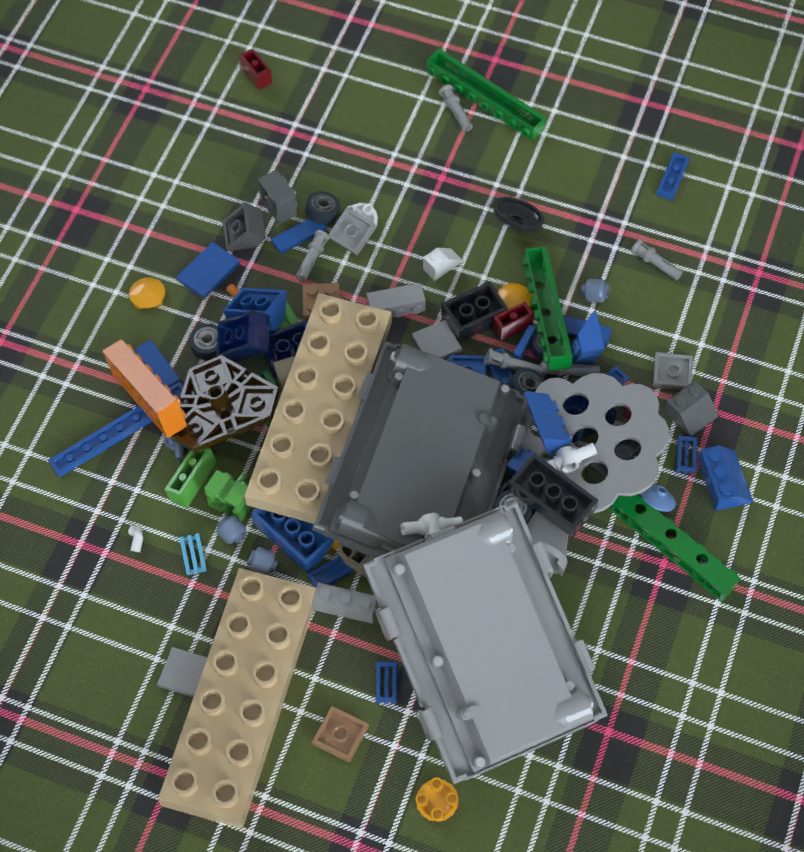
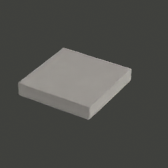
(352, 231)
(437, 340)
(672, 371)
(182, 672)

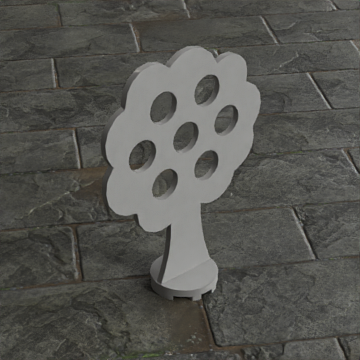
(624, 476)

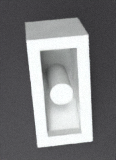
(440, 262)

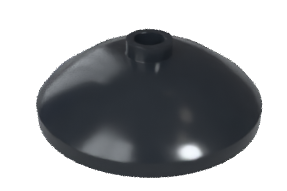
(518, 214)

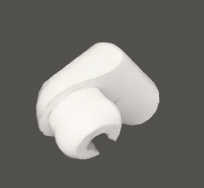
(136, 532)

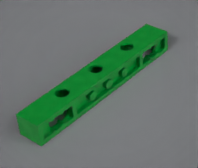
(477, 88)
(539, 271)
(681, 550)

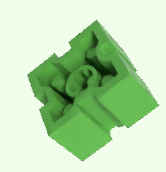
(228, 494)

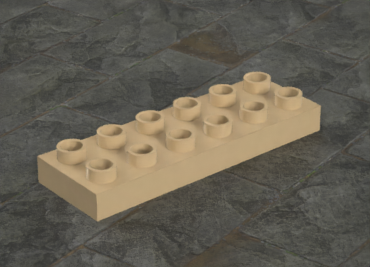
(317, 407)
(238, 699)

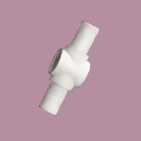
(568, 459)
(429, 524)

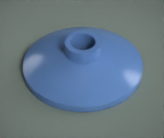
(659, 498)

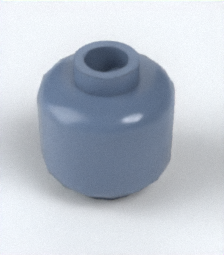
(595, 290)
(231, 529)
(262, 561)

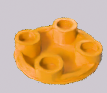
(147, 293)
(514, 294)
(437, 800)

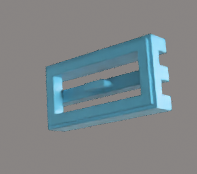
(190, 539)

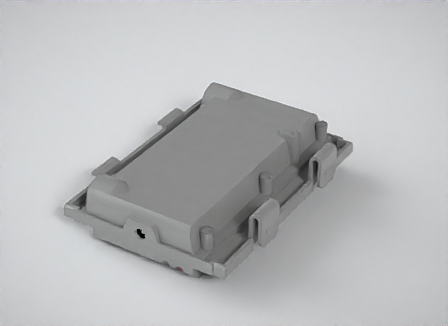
(484, 641)

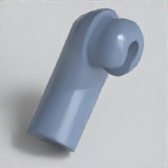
(176, 447)

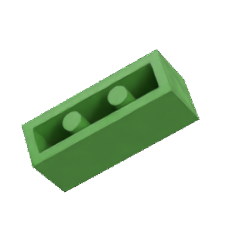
(190, 477)

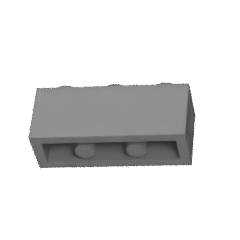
(399, 300)
(345, 603)

